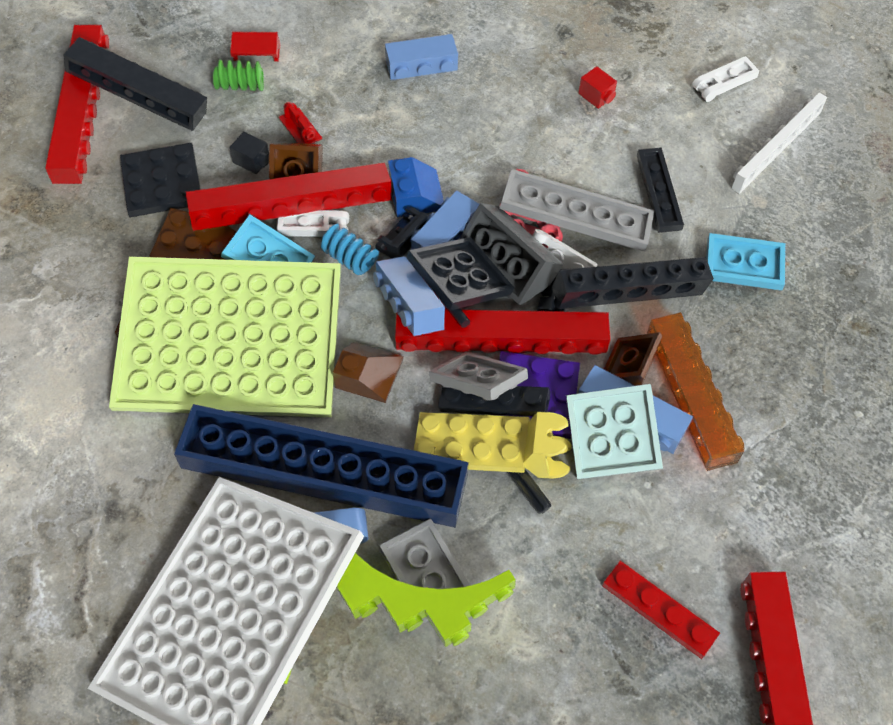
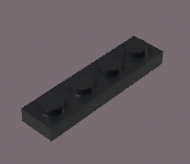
(660, 190)
(515, 402)

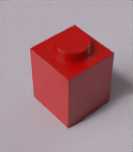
(597, 87)

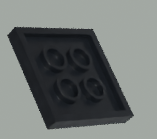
(159, 179)
(460, 273)

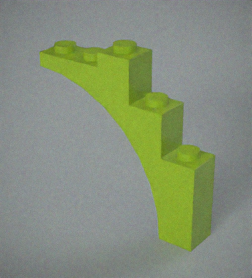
(407, 604)

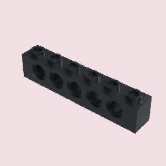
(631, 282)

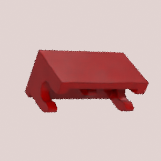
(255, 44)

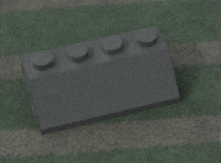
(512, 245)

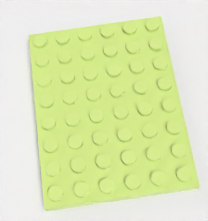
(227, 337)

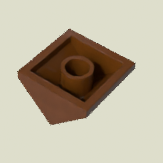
(633, 357)

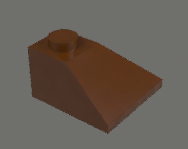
(294, 159)
(367, 371)

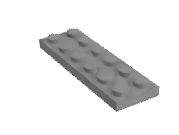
(577, 210)

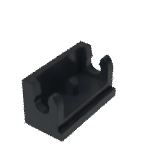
(398, 240)

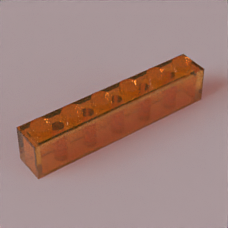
(696, 393)

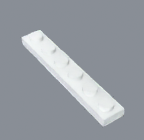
(773, 147)

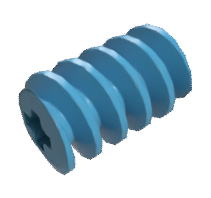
(349, 250)

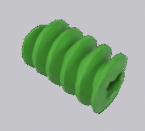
(238, 75)

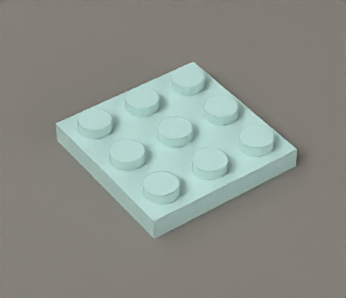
(614, 432)

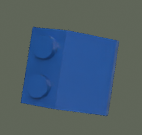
(414, 186)

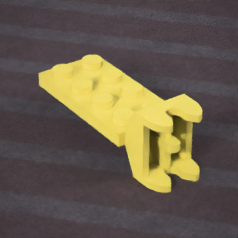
(496, 441)

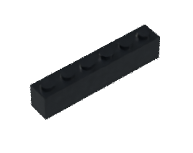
(135, 83)

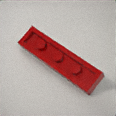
(661, 609)

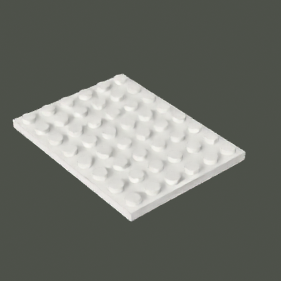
(227, 611)

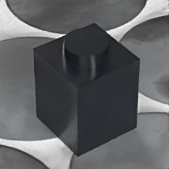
(250, 152)

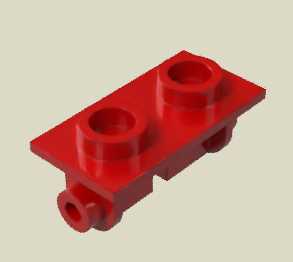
(299, 125)

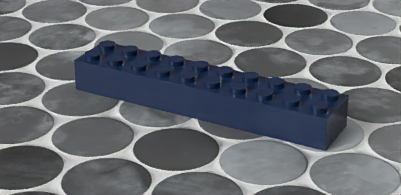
(323, 465)

